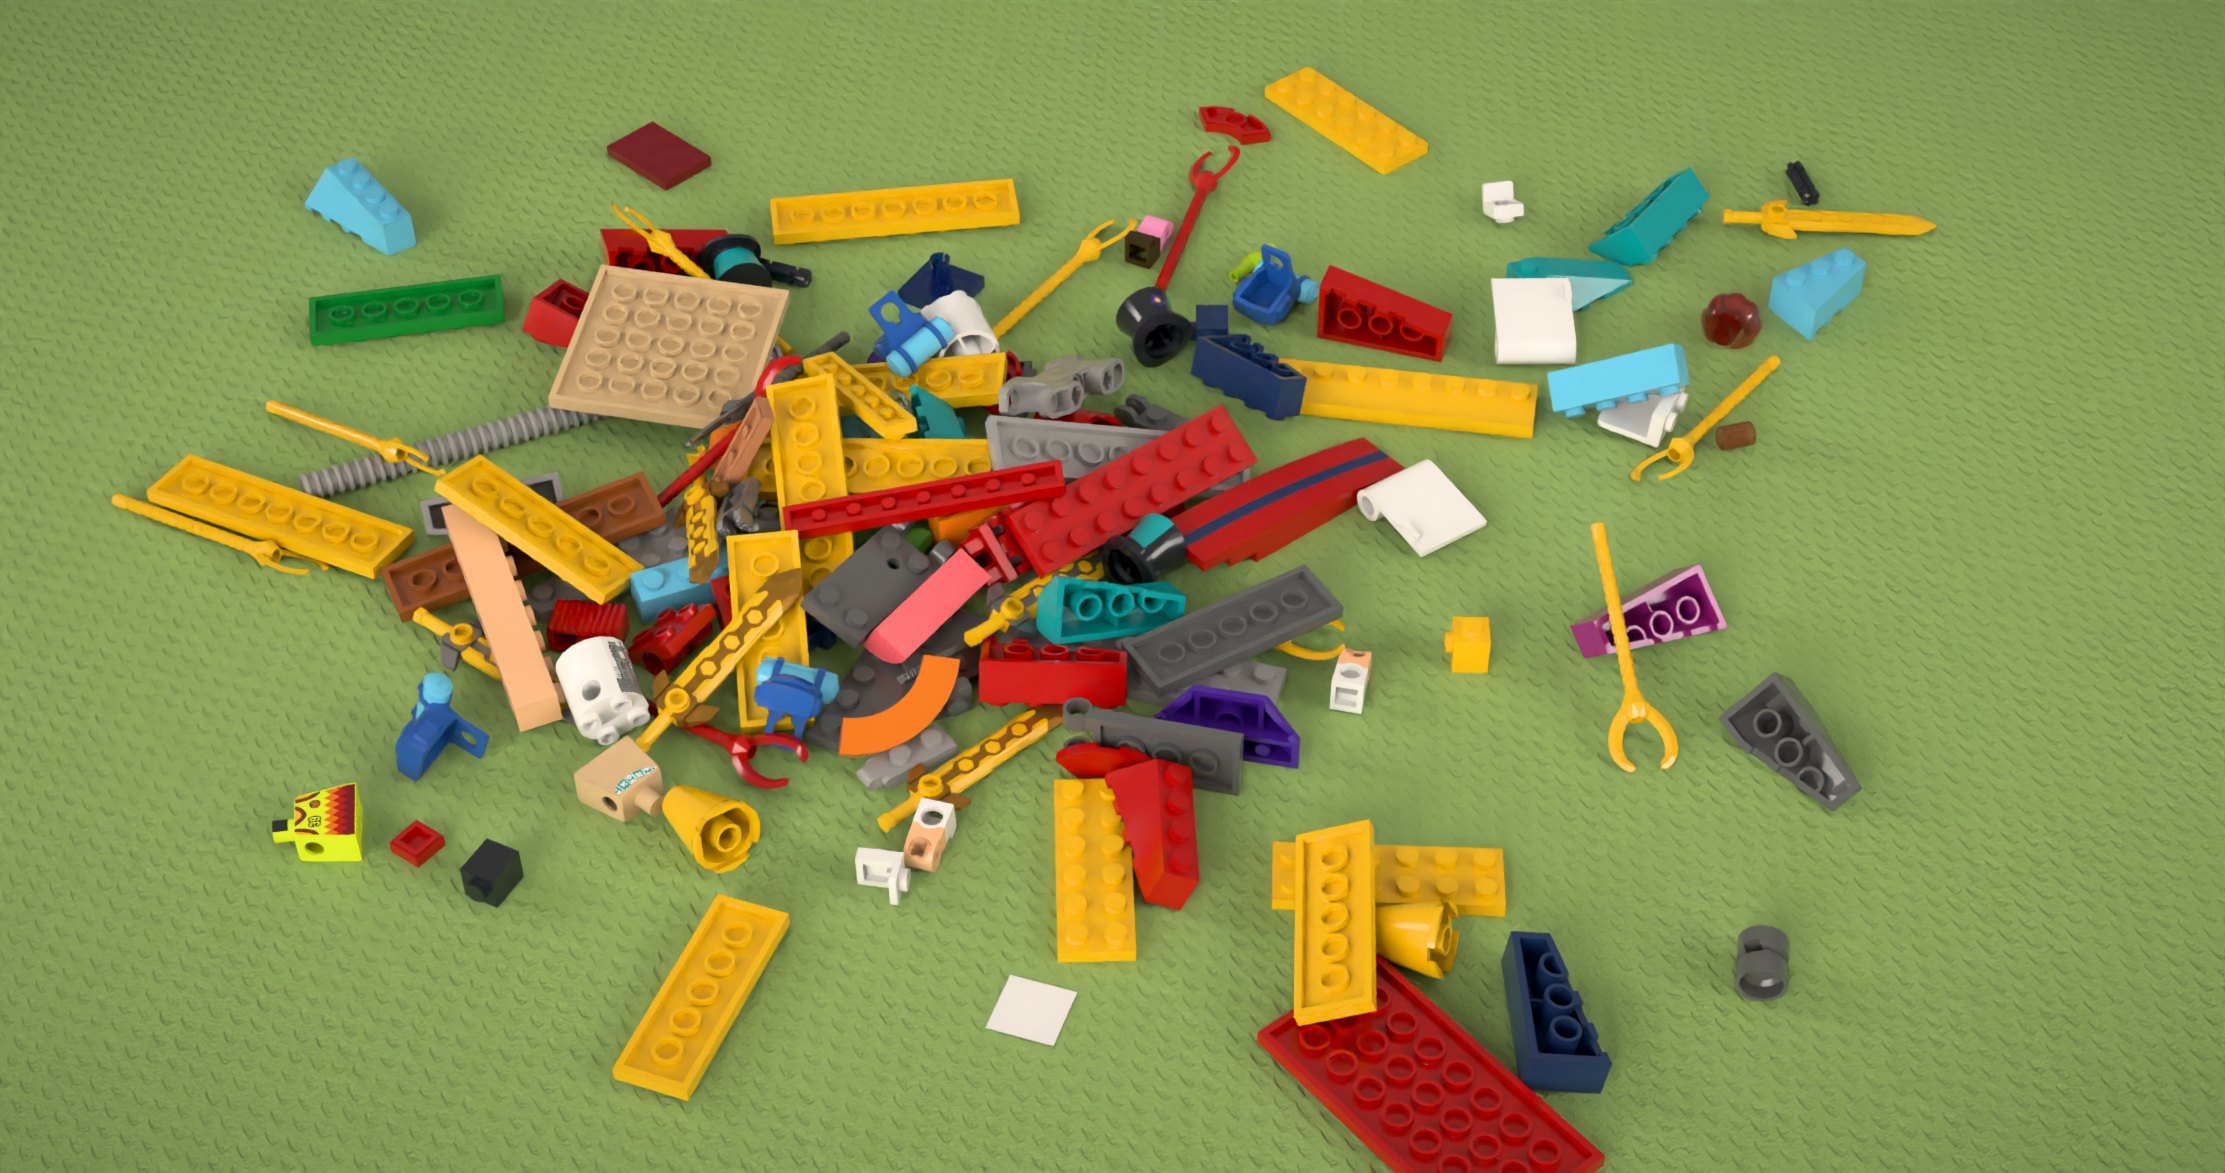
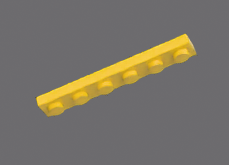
(863, 397)

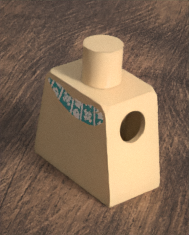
(621, 782)

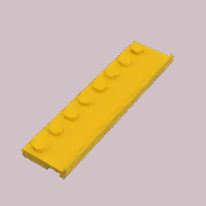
(1417, 399)

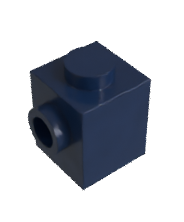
(1210, 321)

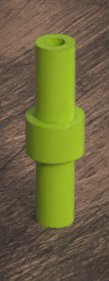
(1248, 264)

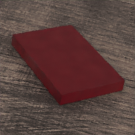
(659, 155)

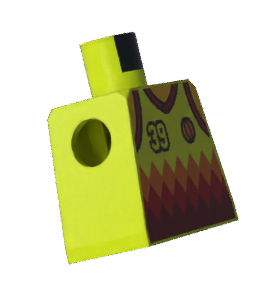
(325, 825)

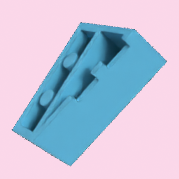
(1817, 290)

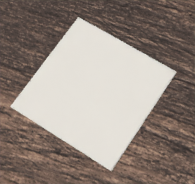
(1031, 1010)

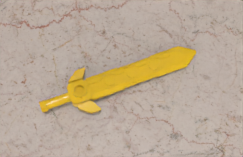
(1781, 222)

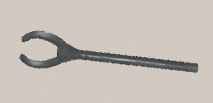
(737, 409)

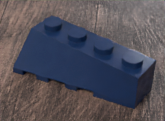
(1249, 374)

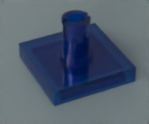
(937, 280)

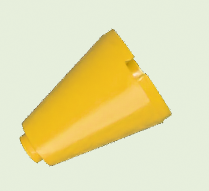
(712, 826)
(1418, 936)

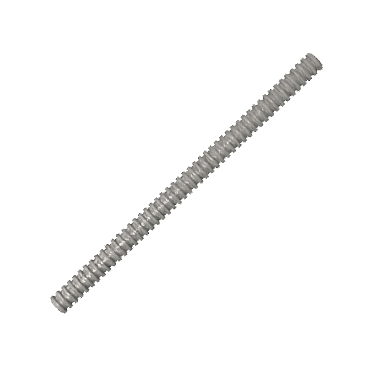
(451, 447)

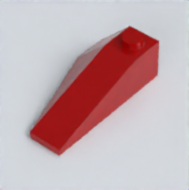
(555, 313)

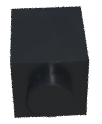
(491, 873)

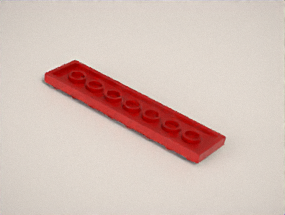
(1125, 490)

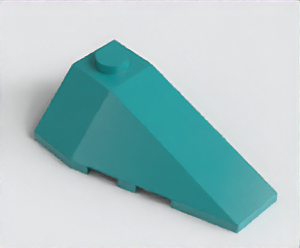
(1587, 277)

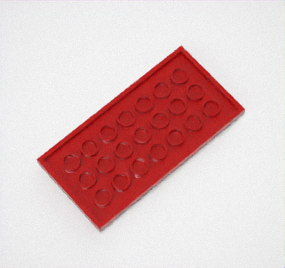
(1425, 1089)

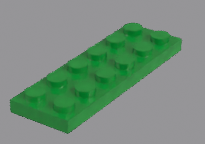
(406, 310)

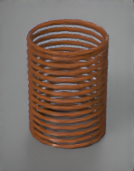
(1735, 436)

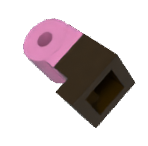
(1151, 238)

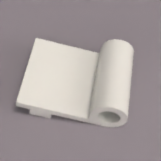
(1533, 321)
(1421, 507)

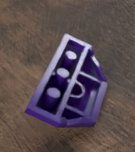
(1266, 731)

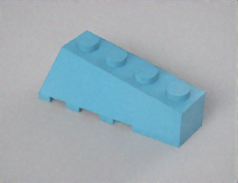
(362, 207)
(1619, 379)
(669, 586)

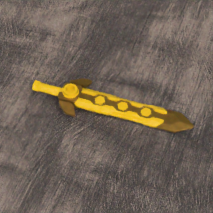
(700, 519)
(684, 700)
(973, 763)

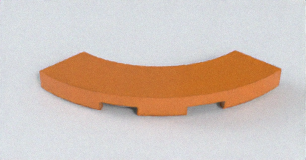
(907, 717)

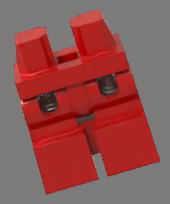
(1000, 551)

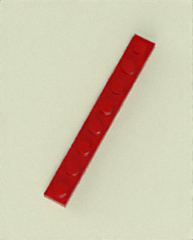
(925, 500)

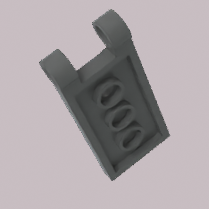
(866, 589)
(1209, 752)

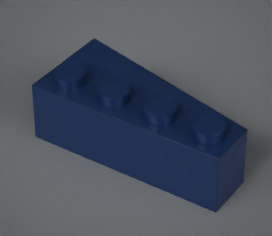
(1548, 1027)

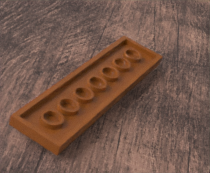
(436, 578)

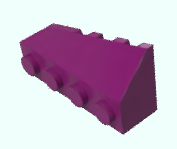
(1659, 612)

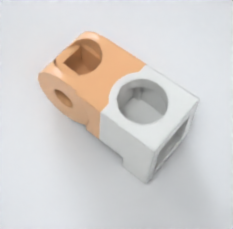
(1350, 680)
(929, 835)

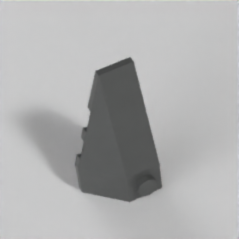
(1789, 737)

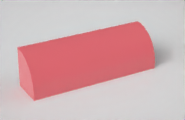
(926, 609)

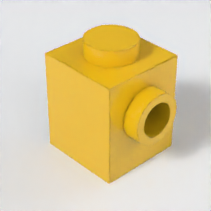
(1468, 644)

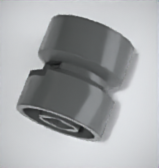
(1762, 963)

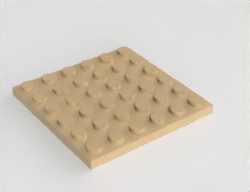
(667, 346)

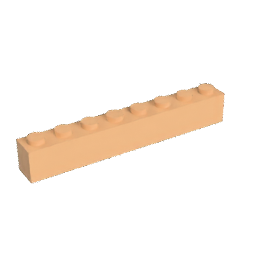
(506, 620)

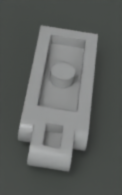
(892, 767)

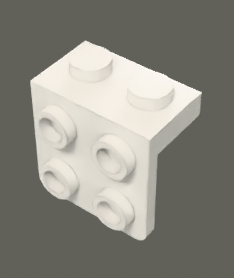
(1645, 420)

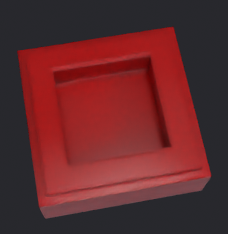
(417, 843)

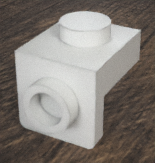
(1500, 201)
(883, 869)

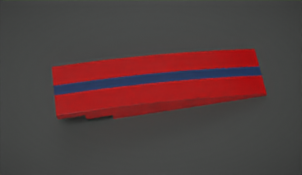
(1281, 504)

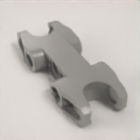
(1061, 386)

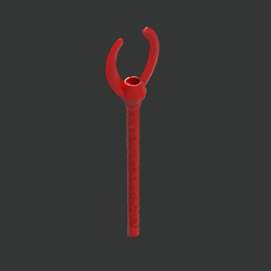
(1204, 183)
(720, 448)
(744, 747)

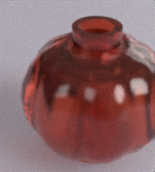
(1726, 318)

